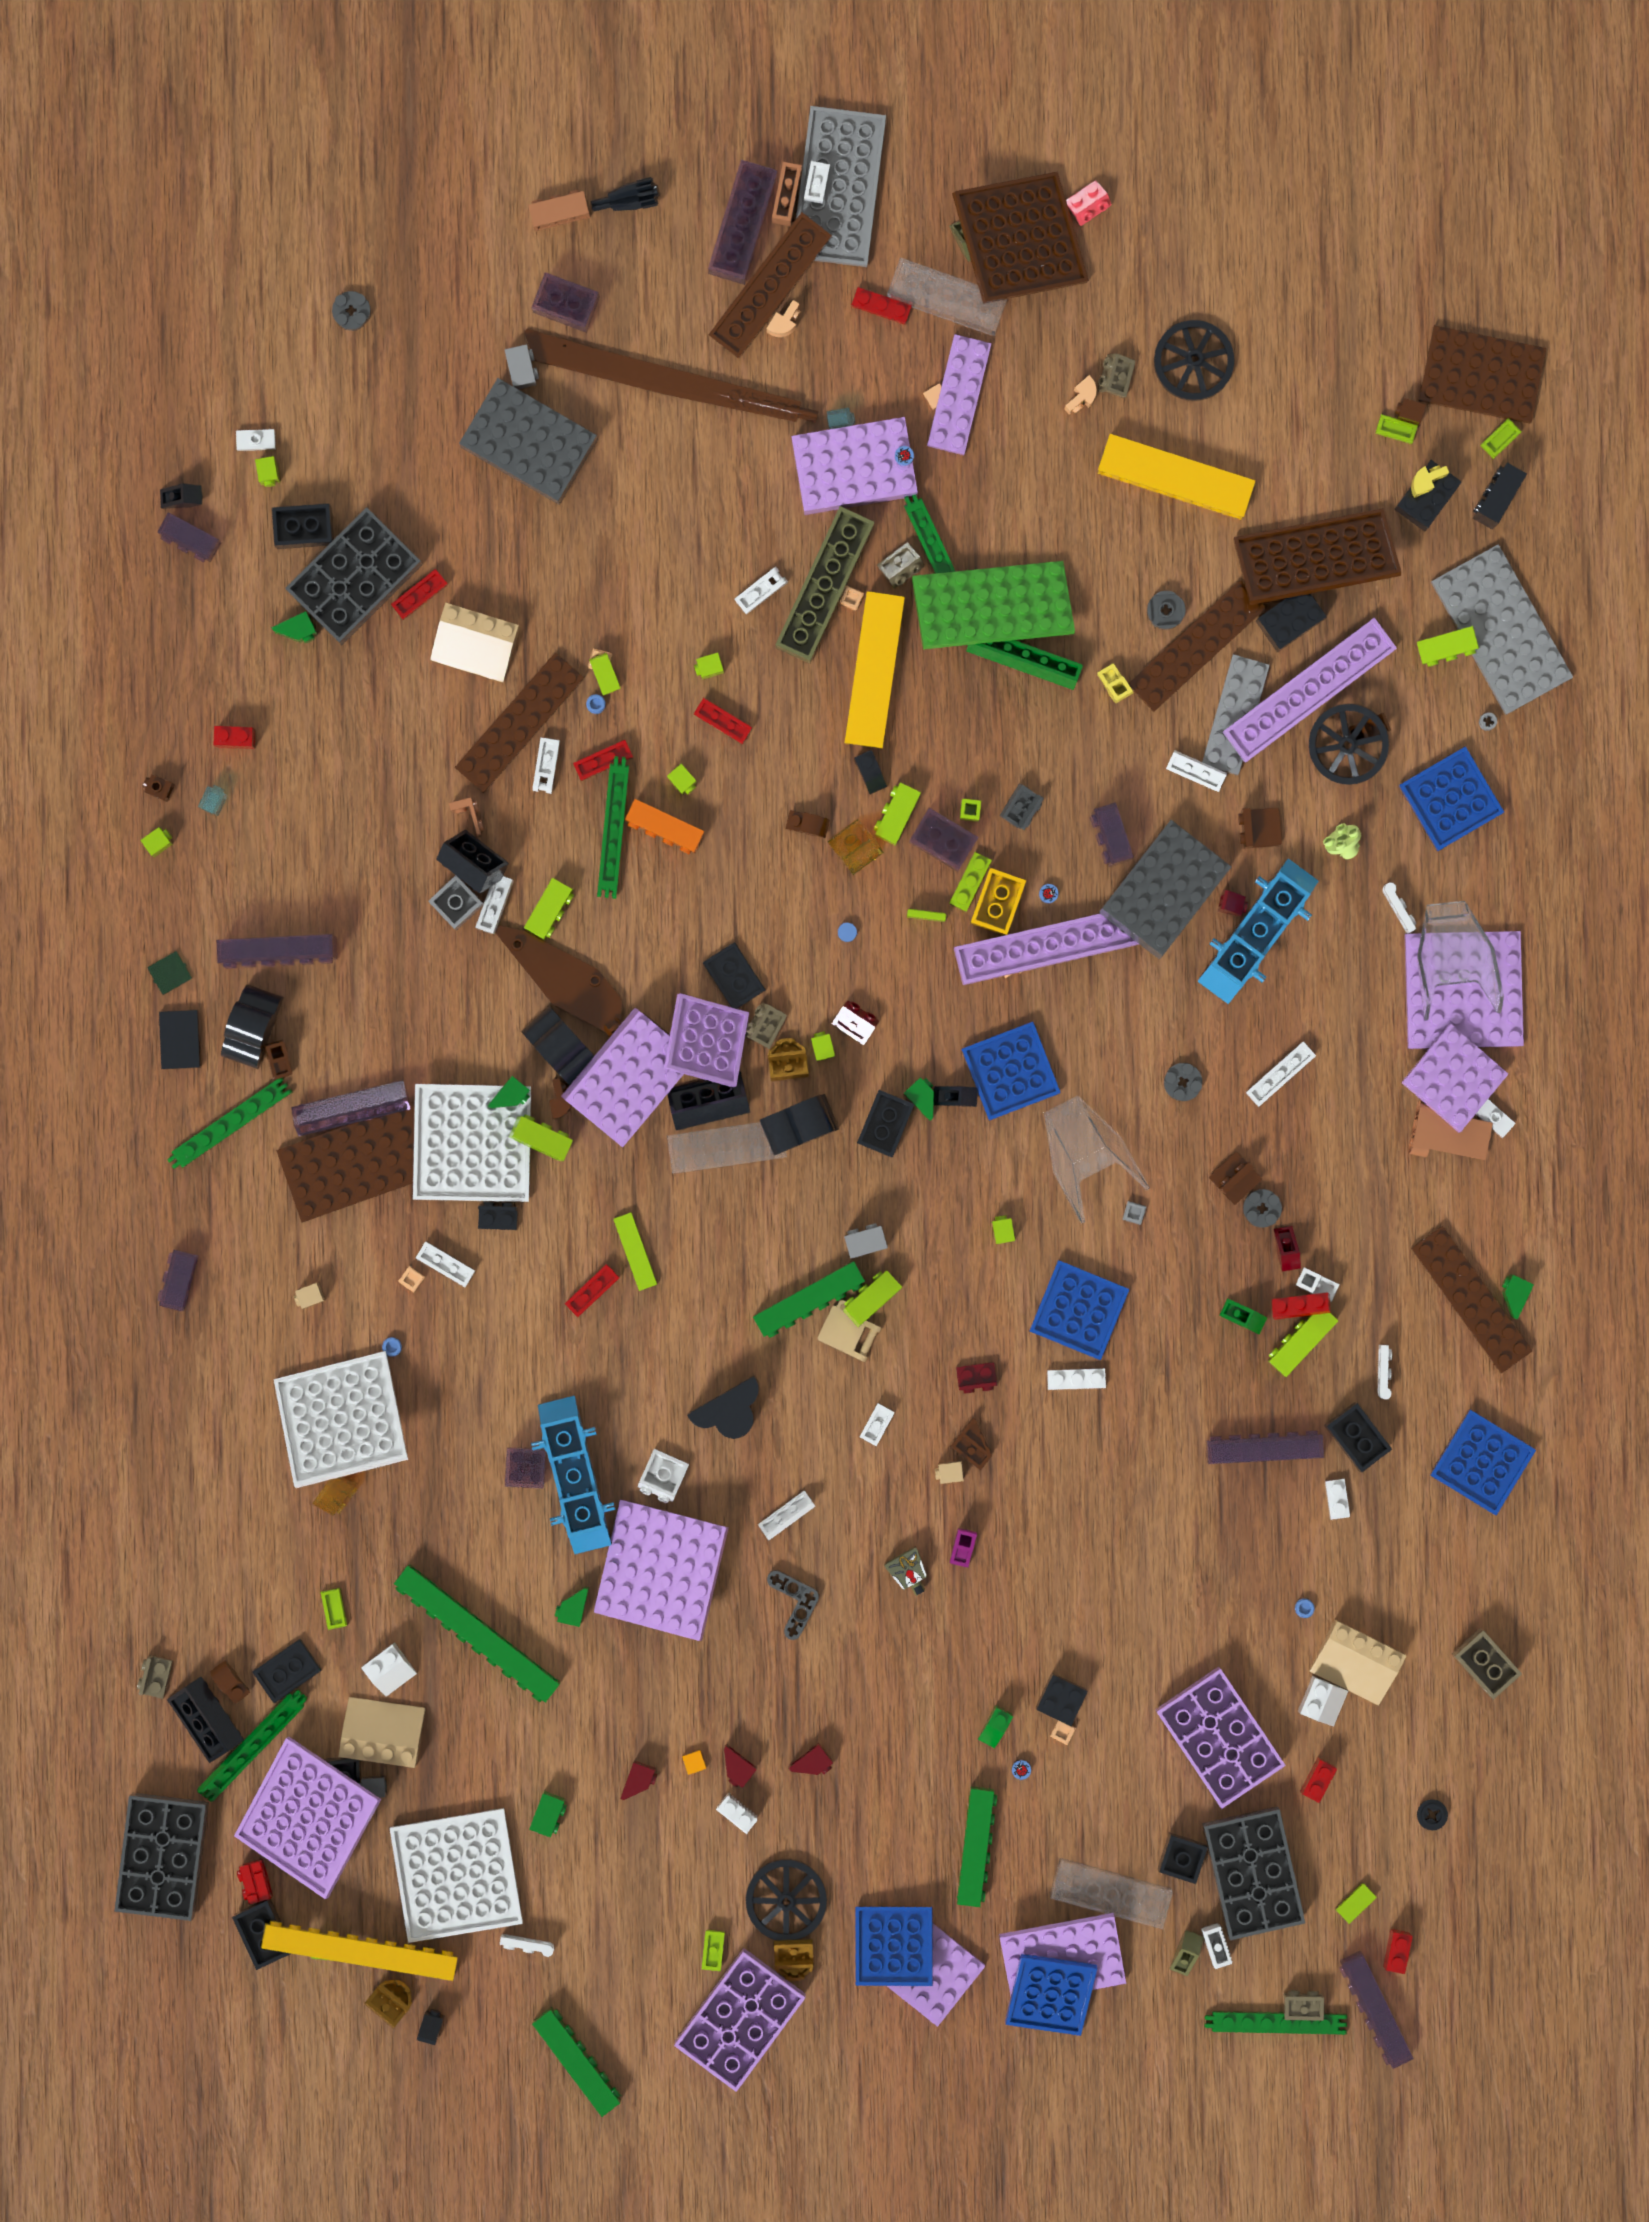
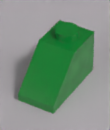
(297, 628)
(510, 1094)
(922, 1097)
(1516, 1294)
(1243, 1316)
(572, 1608)
(995, 1726)

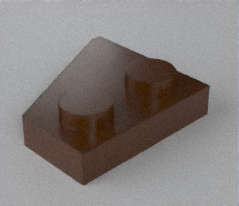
(972, 1445)

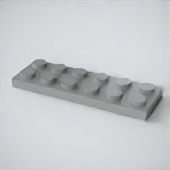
(1239, 696)

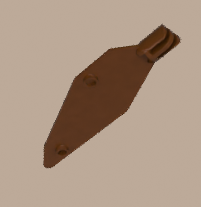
(566, 980)

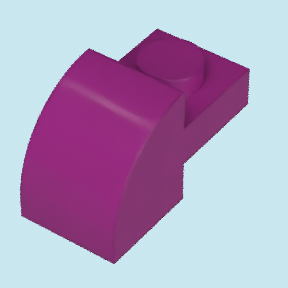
(963, 1547)

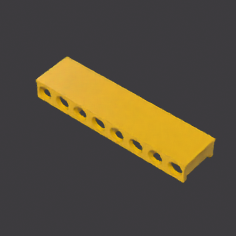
(1176, 476)
(874, 670)

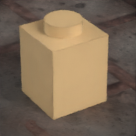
(309, 1296)
(949, 1472)

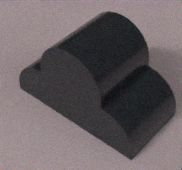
(250, 1025)
(558, 1045)
(799, 1124)
(729, 1411)

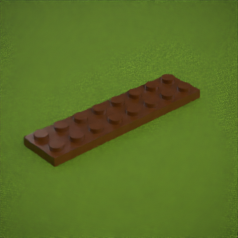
(770, 285)
(1195, 647)
(519, 722)
(1471, 1299)

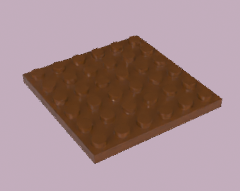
(1020, 237)

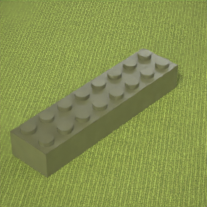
(825, 584)

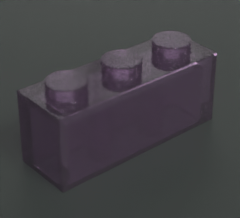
(188, 538)
(177, 1280)

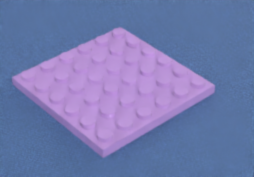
(1466, 1003)
(661, 1570)
(307, 1817)

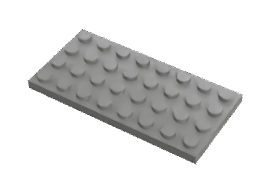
(853, 149)
(1512, 640)

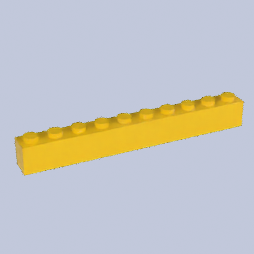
(359, 1952)

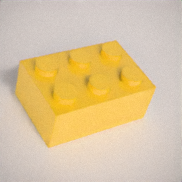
(998, 902)

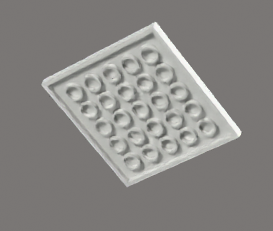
(466, 1147)
(340, 1419)
(456, 1875)

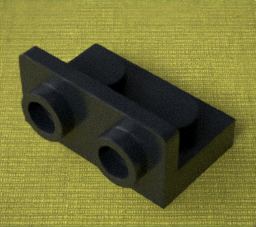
(497, 1217)

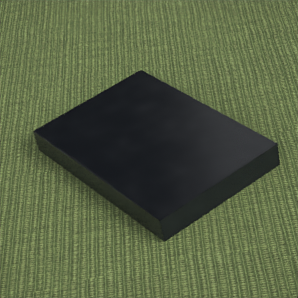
(734, 976)
(179, 1039)
(287, 1671)

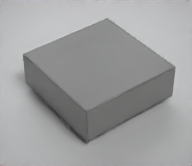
(1134, 1212)

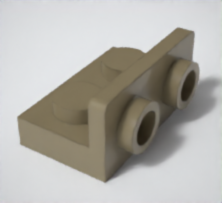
(1116, 375)
(901, 565)
(765, 1025)
(155, 1676)
(1303, 2006)

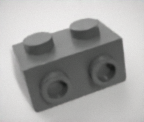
(1021, 807)

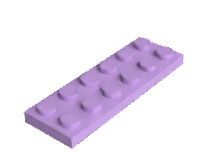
(959, 394)

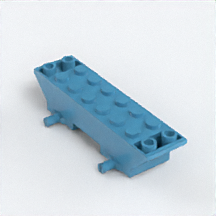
(1258, 931)
(573, 1475)

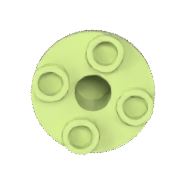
(1343, 841)

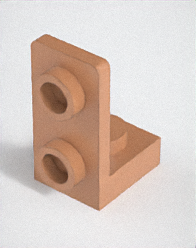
(461, 807)

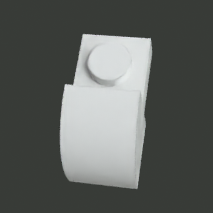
(1316, 1283)

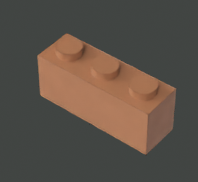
(786, 194)
(558, 210)

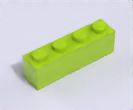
(1301, 1342)

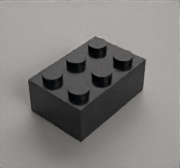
(1498, 495)
(1426, 507)
(302, 526)
(1290, 620)
(472, 861)
(885, 1123)
(1358, 1437)
(251, 1928)

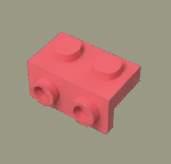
(1088, 202)

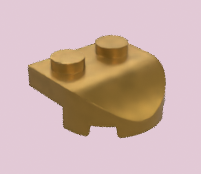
(787, 1060)
(793, 1958)
(390, 2001)

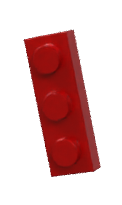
(881, 305)
(419, 594)
(722, 721)
(601, 760)
(592, 1290)
(1301, 1306)

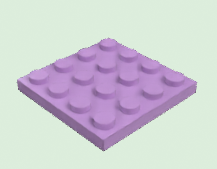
(706, 1040)
(1454, 1078)
(952, 1975)

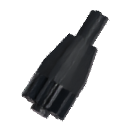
(630, 197)

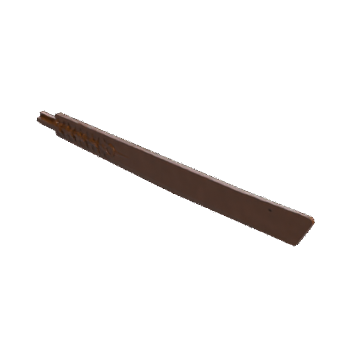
(661, 379)

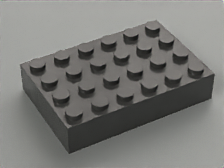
(528, 441)
(354, 576)
(1165, 889)
(161, 1856)
(1253, 1873)

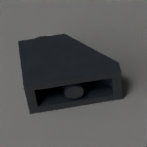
(181, 496)
(870, 772)
(955, 1096)
(430, 2027)

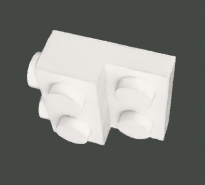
(662, 1476)

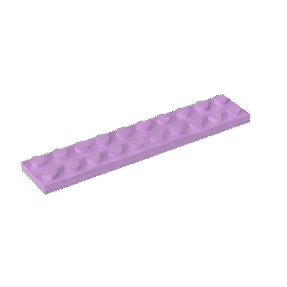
(1309, 690)
(1039, 948)

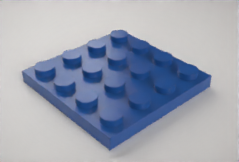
(1451, 798)
(1011, 1071)
(1079, 1310)
(1482, 1462)
(894, 1946)
(1051, 1994)

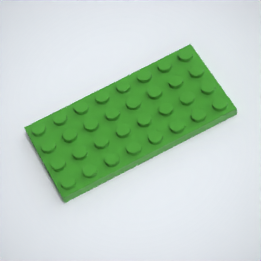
(993, 605)

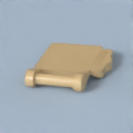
(844, 1334)

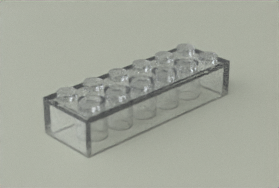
(945, 296)
(719, 1148)
(1111, 1893)

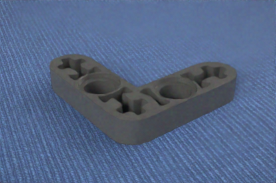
(799, 1595)

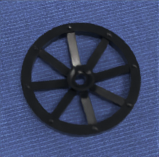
(1210, 329)
(1314, 751)
(811, 1925)

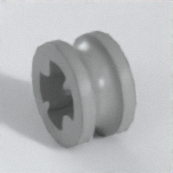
(1492, 718)

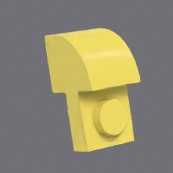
(1424, 481)
(1115, 683)

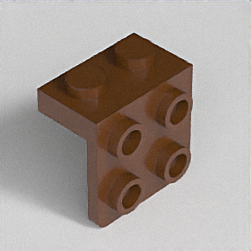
(1260, 827)

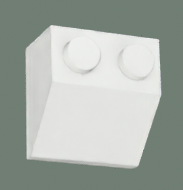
(389, 1669)
(1322, 1701)

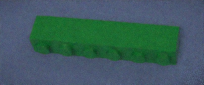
(1030, 661)
(812, 1297)
(975, 1847)
(576, 2061)

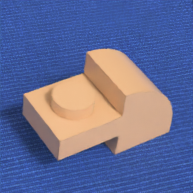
(782, 325)
(1085, 394)

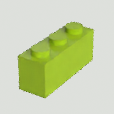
(1448, 646)
(897, 813)
(549, 909)
(541, 1137)
(871, 1298)

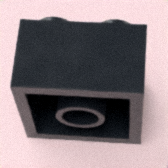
(1061, 1699)
(1182, 1858)

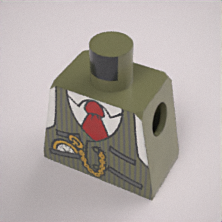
(908, 1570)

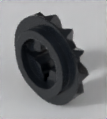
(1429, 1823)

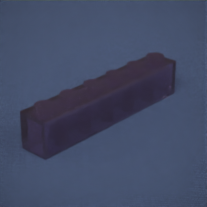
(350, 1108)
(1264, 1448)
(1376, 2009)

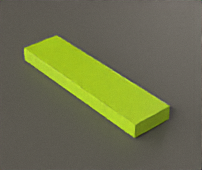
(635, 1251)

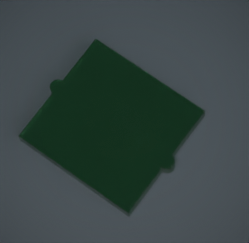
(169, 973)

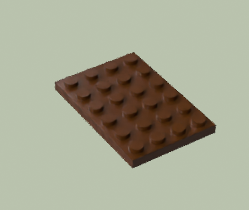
(1482, 374)

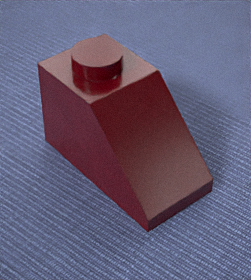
(1232, 903)
(1287, 1248)
(813, 1762)
(737, 1767)
(638, 1780)

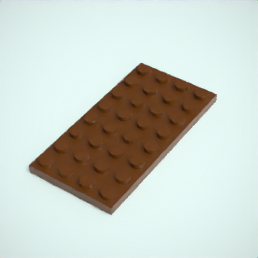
(1317, 556)
(350, 1164)

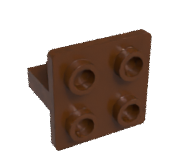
(1235, 1178)

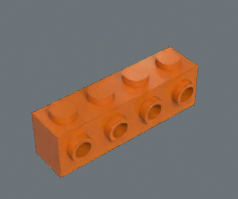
(664, 826)

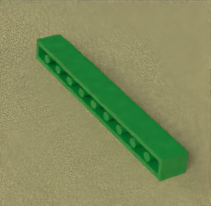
(477, 1633)

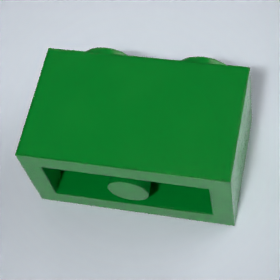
(547, 1814)

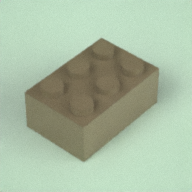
(1486, 1663)

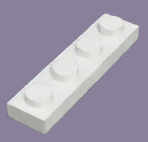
(1280, 1074)

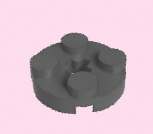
(343, 318)
(1173, 602)
(1178, 1092)
(1255, 1199)

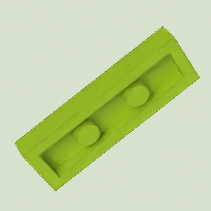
(970, 881)

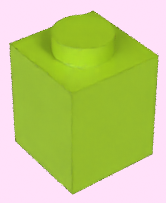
(267, 471)
(709, 666)
(682, 780)
(970, 810)
(157, 841)
(822, 1046)
(1003, 1230)

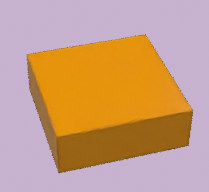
(694, 1762)

